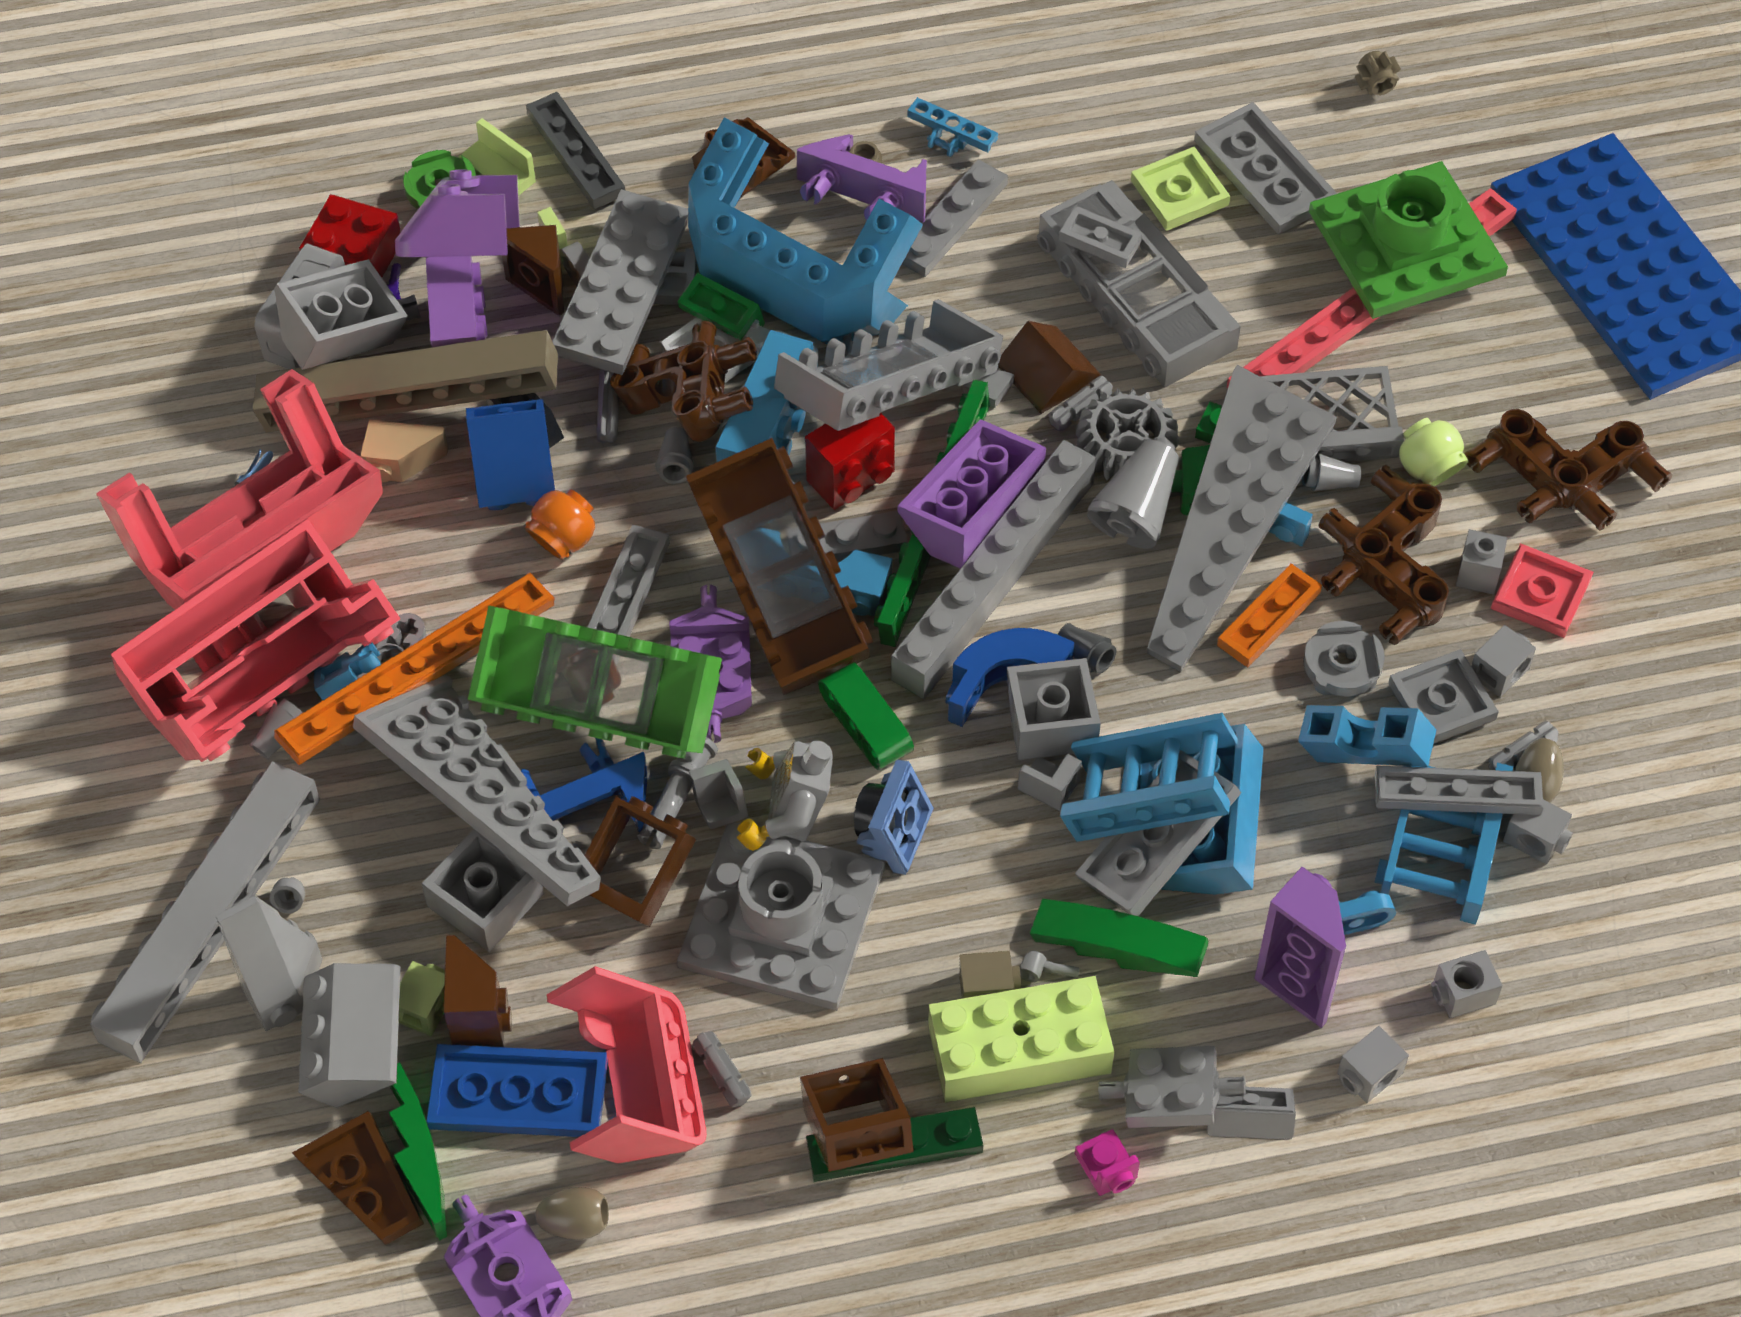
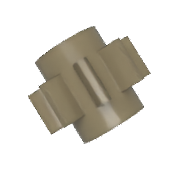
(1377, 73)

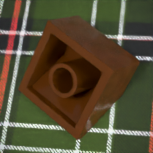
(473, 999)

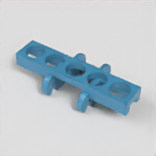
(961, 139)

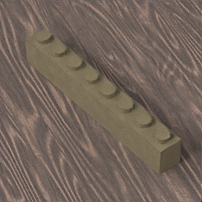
(426, 377)

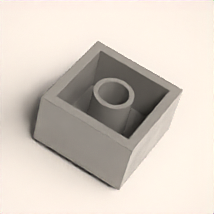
(480, 891)

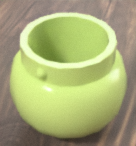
(1432, 451)

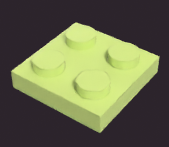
(1180, 188)

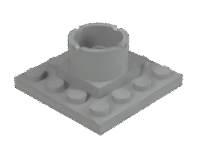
(782, 917)

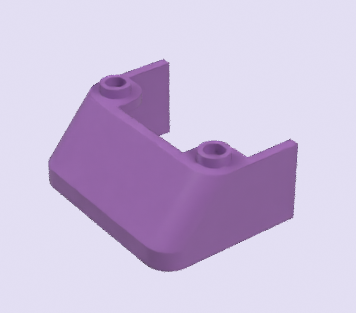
(463, 217)

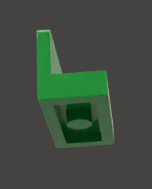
(720, 306)

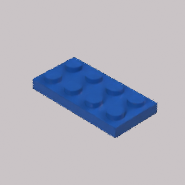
(517, 1090)

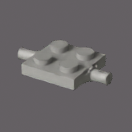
(1172, 1087)

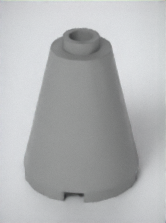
(1137, 495)

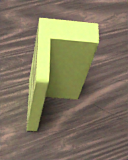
(500, 155)

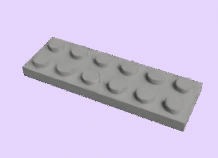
(620, 282)

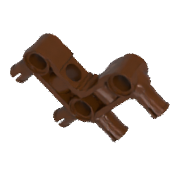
(690, 379)
(1567, 476)
(1389, 568)

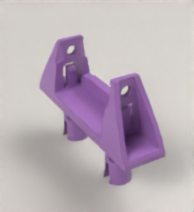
(832, 168)

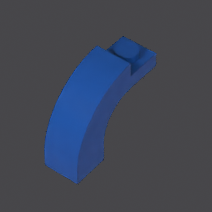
(987, 663)

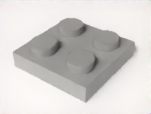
(1446, 694)

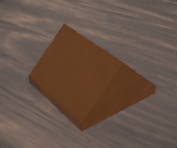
(535, 264)
(1046, 365)

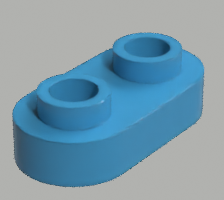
(1366, 912)

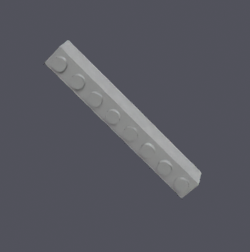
(992, 570)
(189, 932)

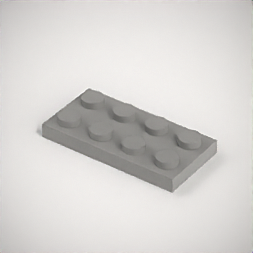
(1263, 166)
(1139, 863)

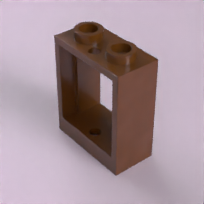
(608, 836)
(861, 1138)

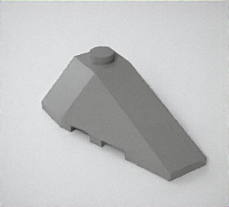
(269, 959)

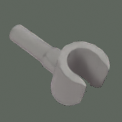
(1036, 962)

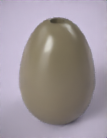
(1546, 758)
(573, 1213)

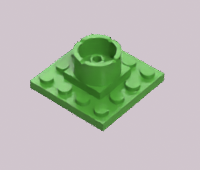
(1407, 239)

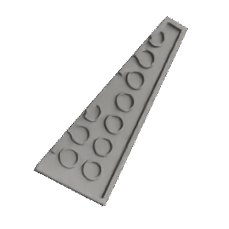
(1250, 471)
(454, 758)

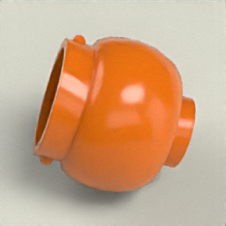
(561, 522)

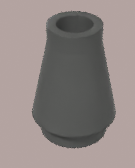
(1092, 646)

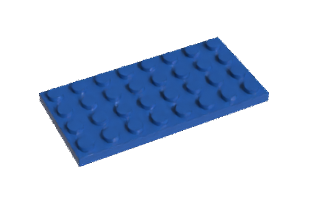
(1629, 263)

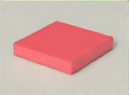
(1542, 590)

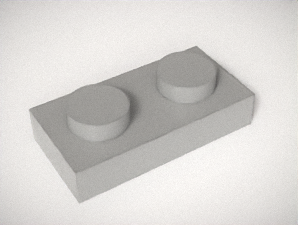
(1100, 236)

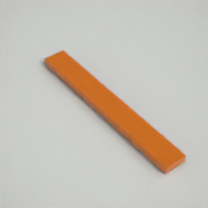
(410, 669)

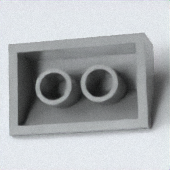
(337, 314)
(349, 1032)

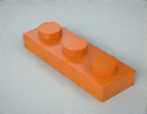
(1269, 615)

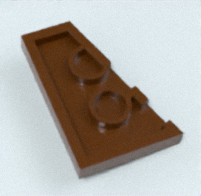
(363, 1176)

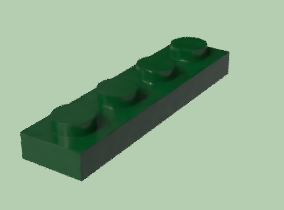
(933, 1139)

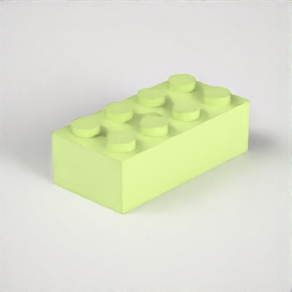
(1020, 1039)

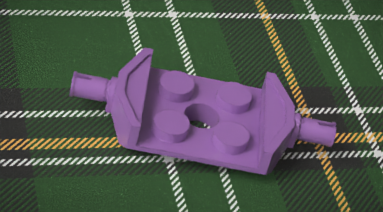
(722, 635)
(499, 1240)

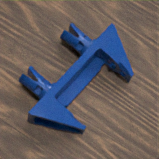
(607, 779)

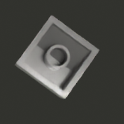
(1051, 707)

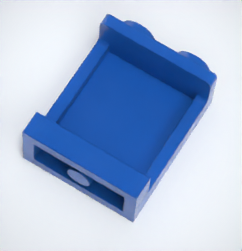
(510, 453)

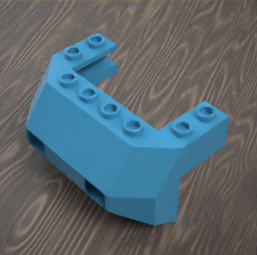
(781, 272)

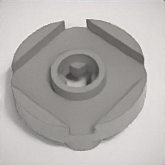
(1337, 678)

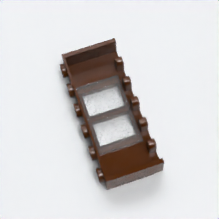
(780, 565)

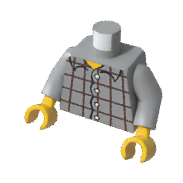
(796, 793)

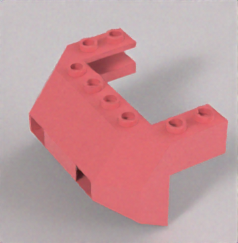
(311, 482)
(237, 653)

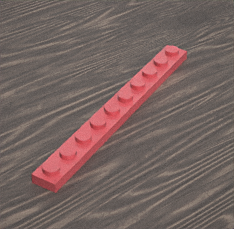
(1348, 314)

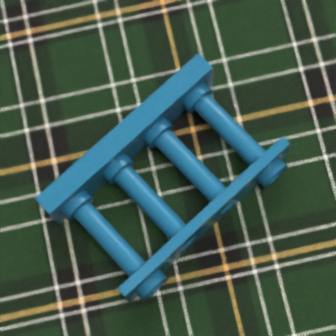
(1157, 805)
(1474, 858)

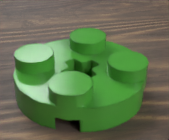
(426, 169)

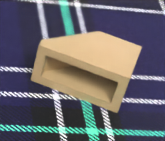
(402, 448)

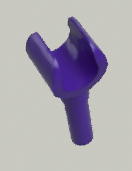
(394, 280)

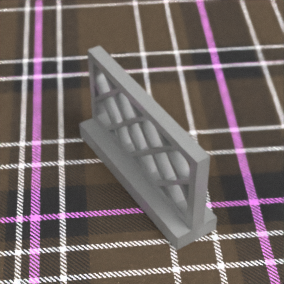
(1353, 443)

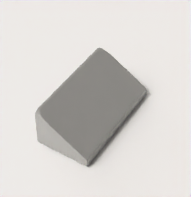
(1257, 1114)

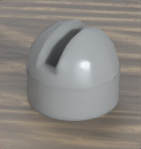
(280, 895)

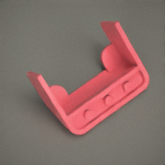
(647, 1064)

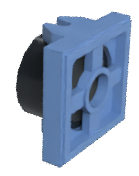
(893, 817)

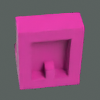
(1107, 1163)

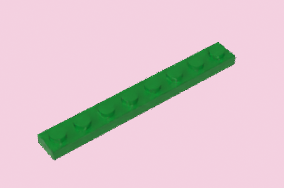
(913, 556)

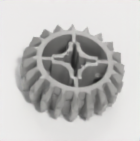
(1125, 422)

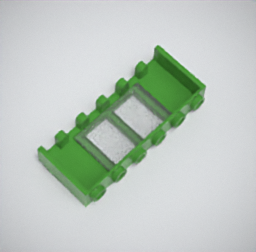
(595, 681)

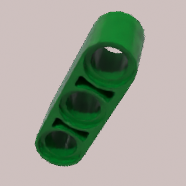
(866, 716)

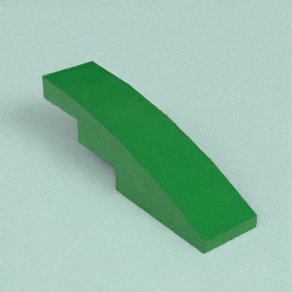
(1120, 936)
(419, 1159)

